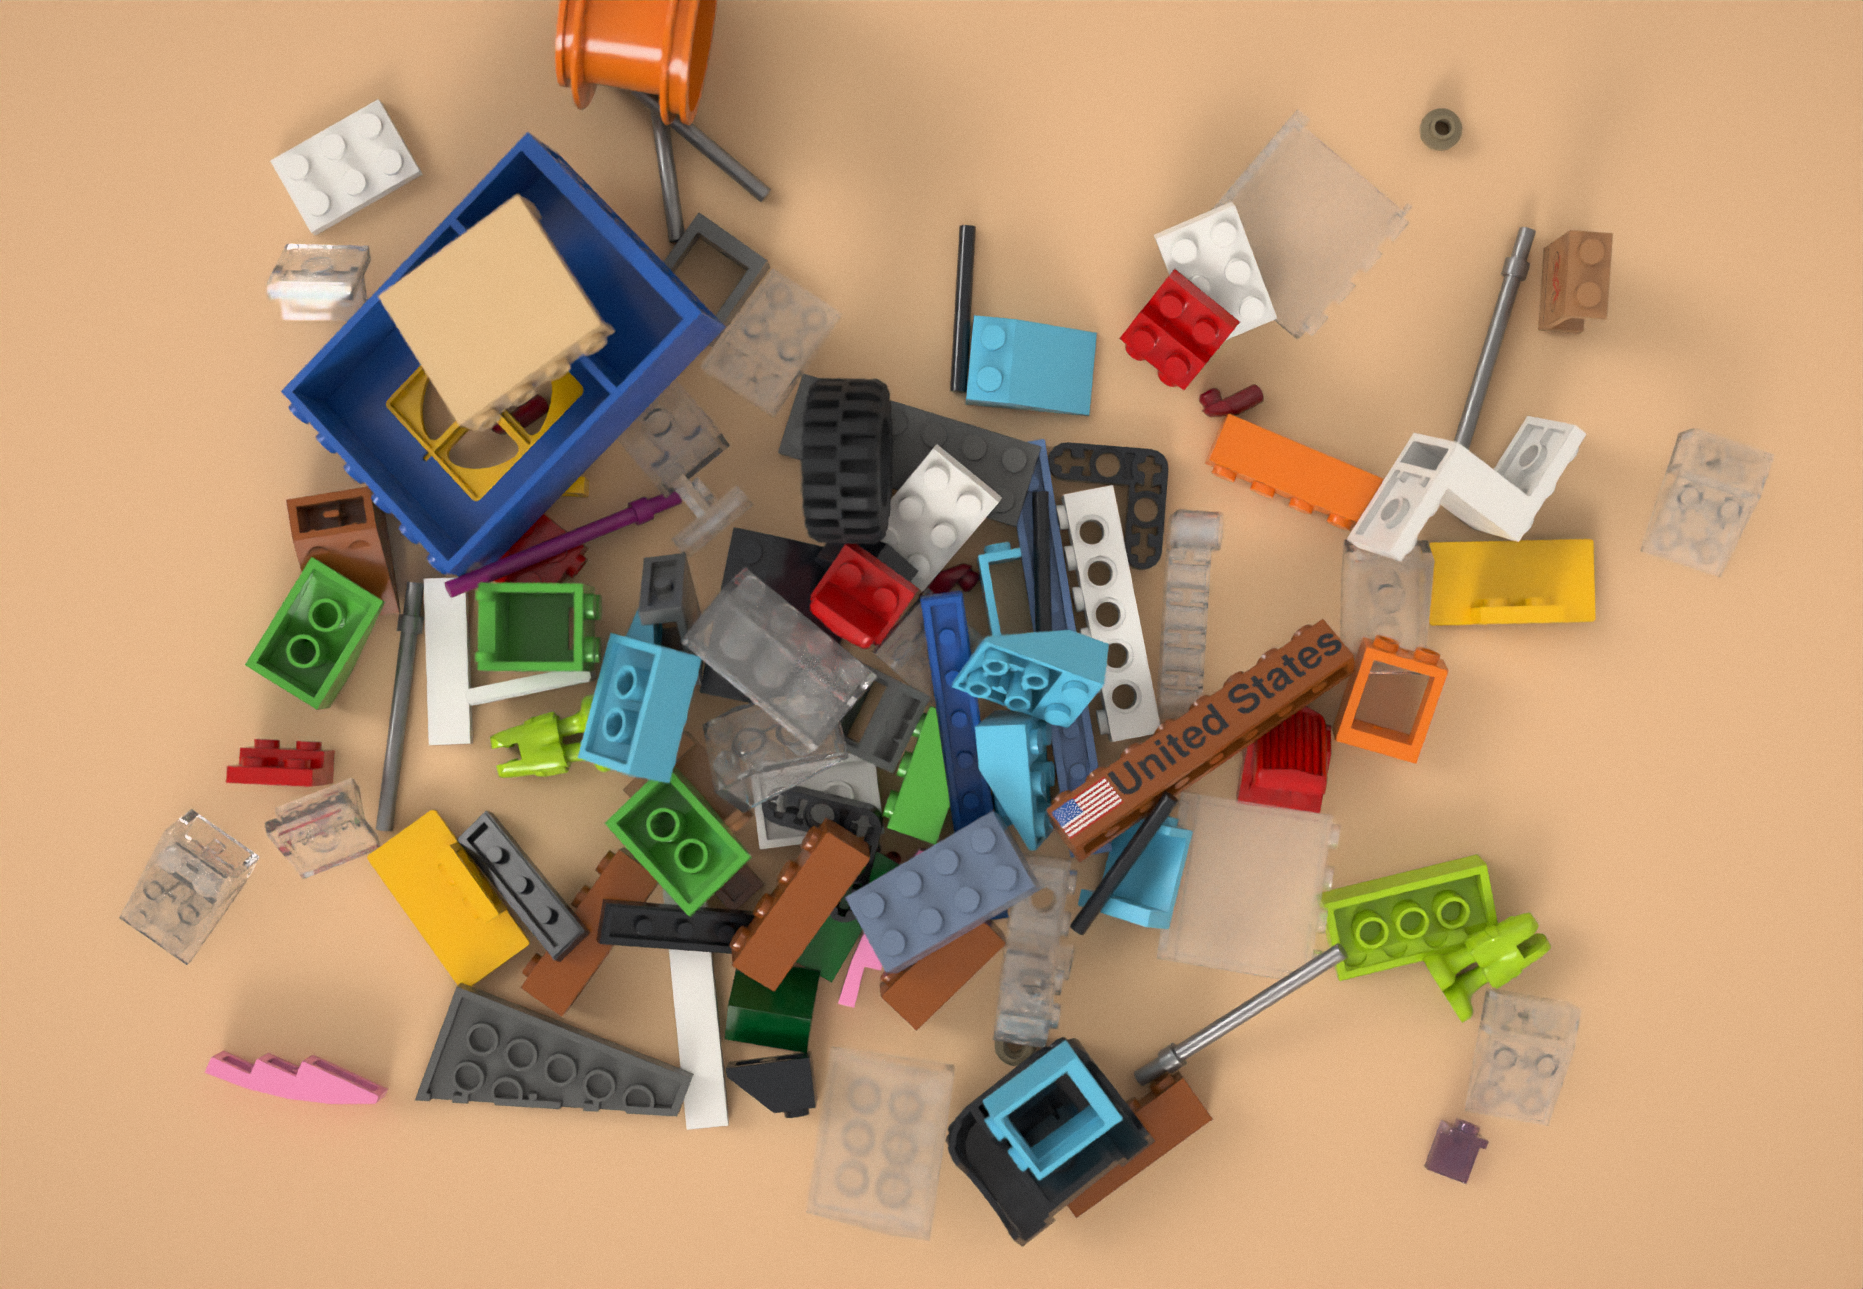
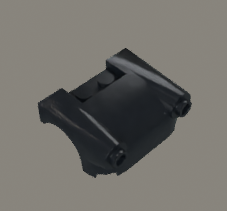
(1018, 1196)

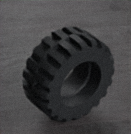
(847, 460)

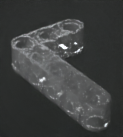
(1189, 546)

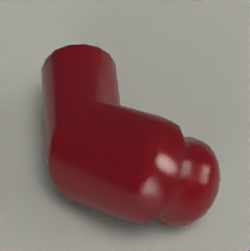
(1234, 404)
(526, 413)
(949, 578)

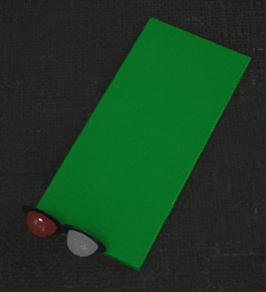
(835, 938)

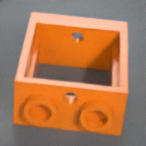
(1379, 738)

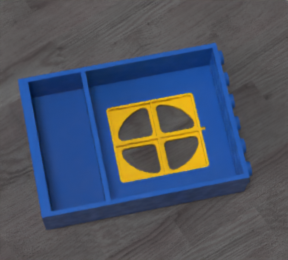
(370, 387)

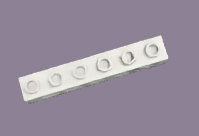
(1100, 507)

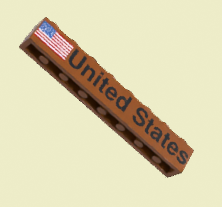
(1200, 739)

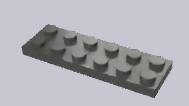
(994, 458)

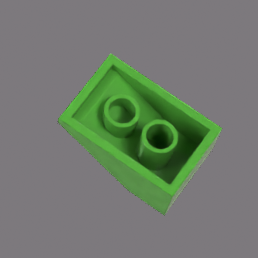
(317, 635)
(679, 840)

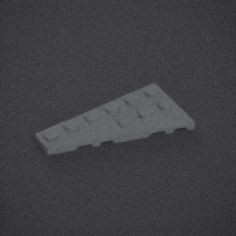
(530, 1060)

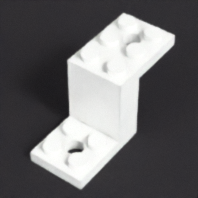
(1449, 475)

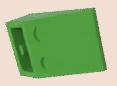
(923, 796)

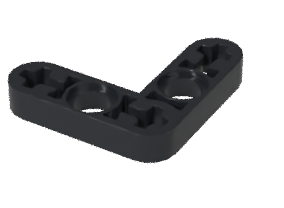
(1128, 476)
(844, 812)

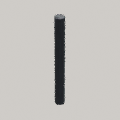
(962, 311)
(1041, 557)
(1124, 863)

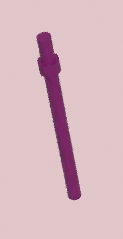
(638, 512)

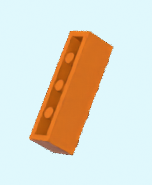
(1291, 471)

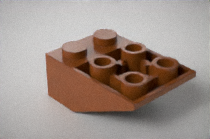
(348, 536)

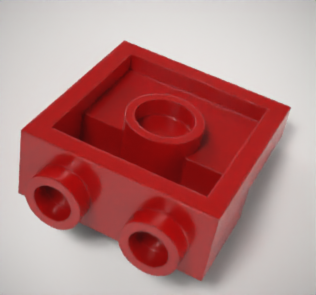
(1178, 331)
(552, 569)
(272, 765)

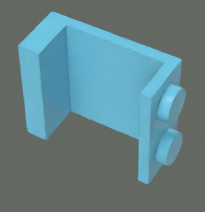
(992, 555)
(1153, 882)

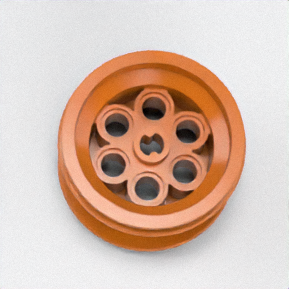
(638, 48)

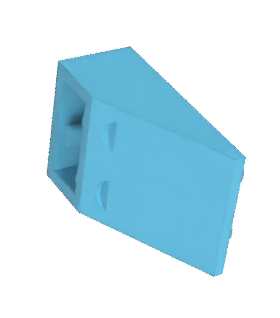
(1037, 673)
(1017, 770)

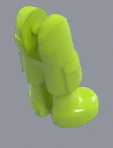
(542, 744)
(1500, 955)

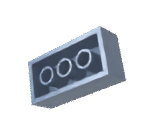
(943, 893)

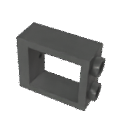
(731, 248)
(890, 724)

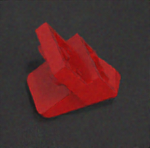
(861, 597)
(1288, 764)

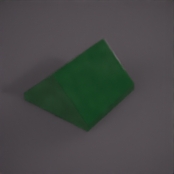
(773, 1017)

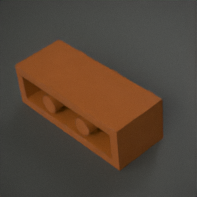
(934, 979)

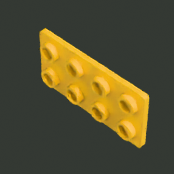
(1513, 582)
(448, 899)

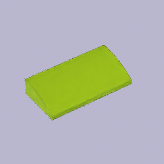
(1408, 915)

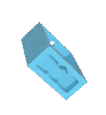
(1068, 1138)

